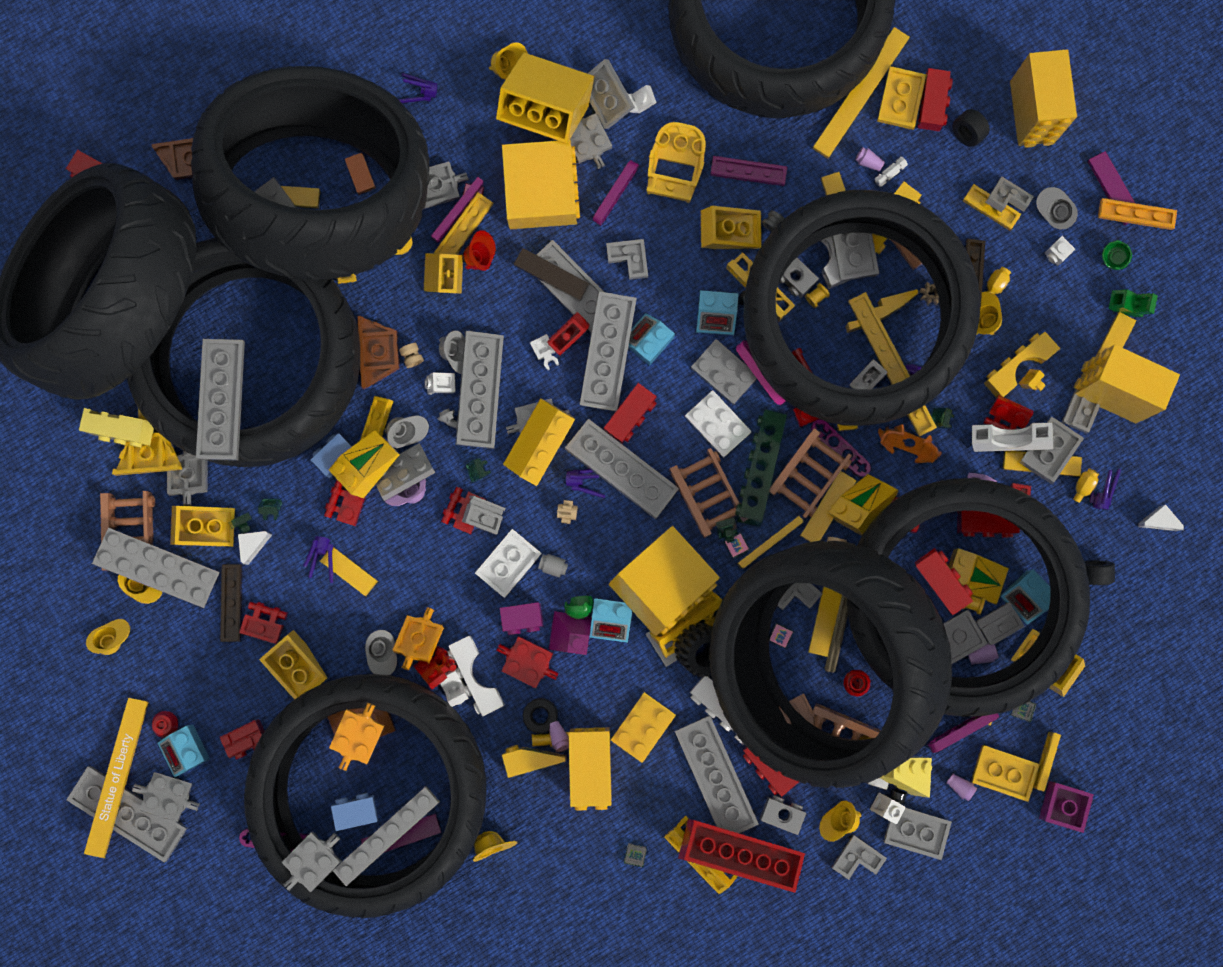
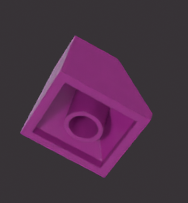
(570, 634)

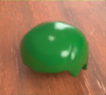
(1116, 255)
(579, 607)

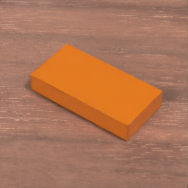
(360, 173)

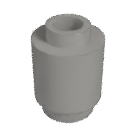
(553, 565)

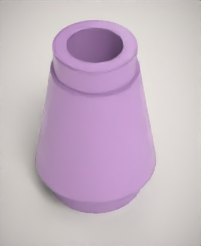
(869, 159)
(984, 655)
(558, 736)
(962, 787)

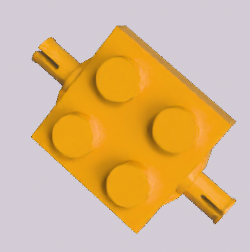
(418, 639)
(356, 736)

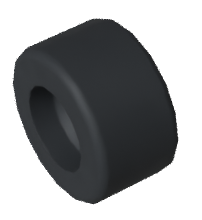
(970, 127)
(1100, 572)
(528, 715)

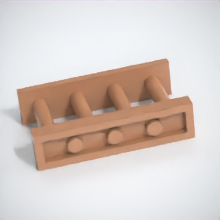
(791, 472)
(689, 491)
(108, 519)
(842, 721)

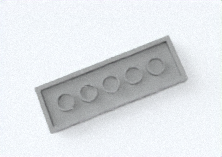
(587, 305)
(607, 351)
(479, 389)
(220, 399)
(621, 468)
(155, 568)
(716, 776)
(147, 831)

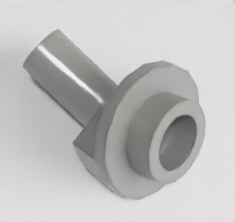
(447, 417)

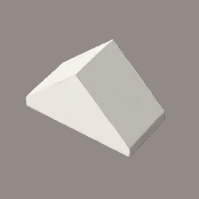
(869, 376)
(1162, 519)
(251, 544)

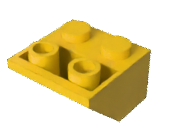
(443, 273)

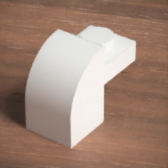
(454, 688)

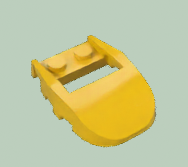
(681, 145)

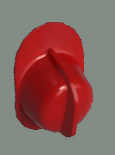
(480, 251)

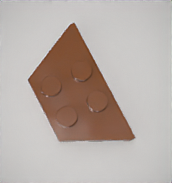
(176, 157)
(377, 351)

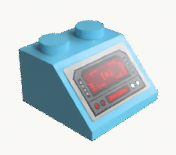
(717, 312)
(649, 338)
(1028, 596)
(610, 620)
(183, 750)

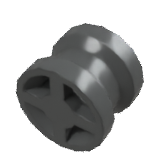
(773, 220)

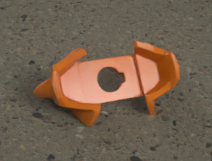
(923, 447)

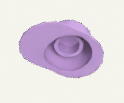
(410, 495)

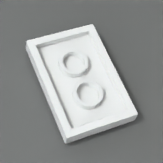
(718, 424)
(508, 563)

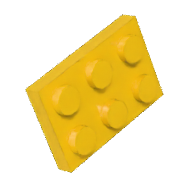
(901, 98)
(643, 727)
(1005, 773)

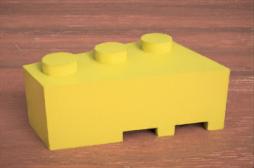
(115, 427)
(912, 776)

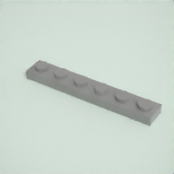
(386, 836)

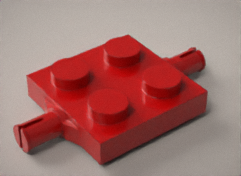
(527, 662)

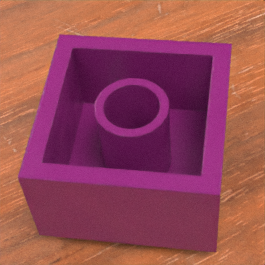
(521, 617)
(1066, 806)

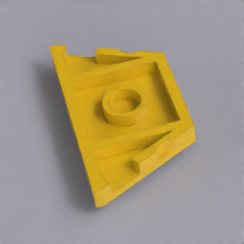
(148, 459)

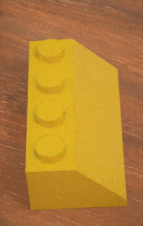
(538, 441)

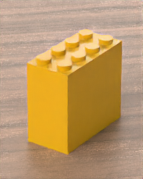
(544, 97)
(1043, 98)
(540, 184)
(1126, 384)
(664, 582)
(590, 768)

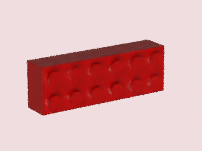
(741, 855)

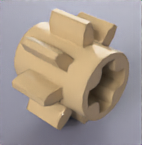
(929, 298)
(567, 511)

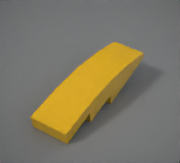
(886, 307)

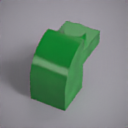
(1131, 303)

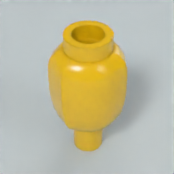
(998, 280)
(1086, 484)

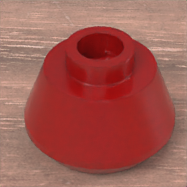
(861, 687)
(169, 726)

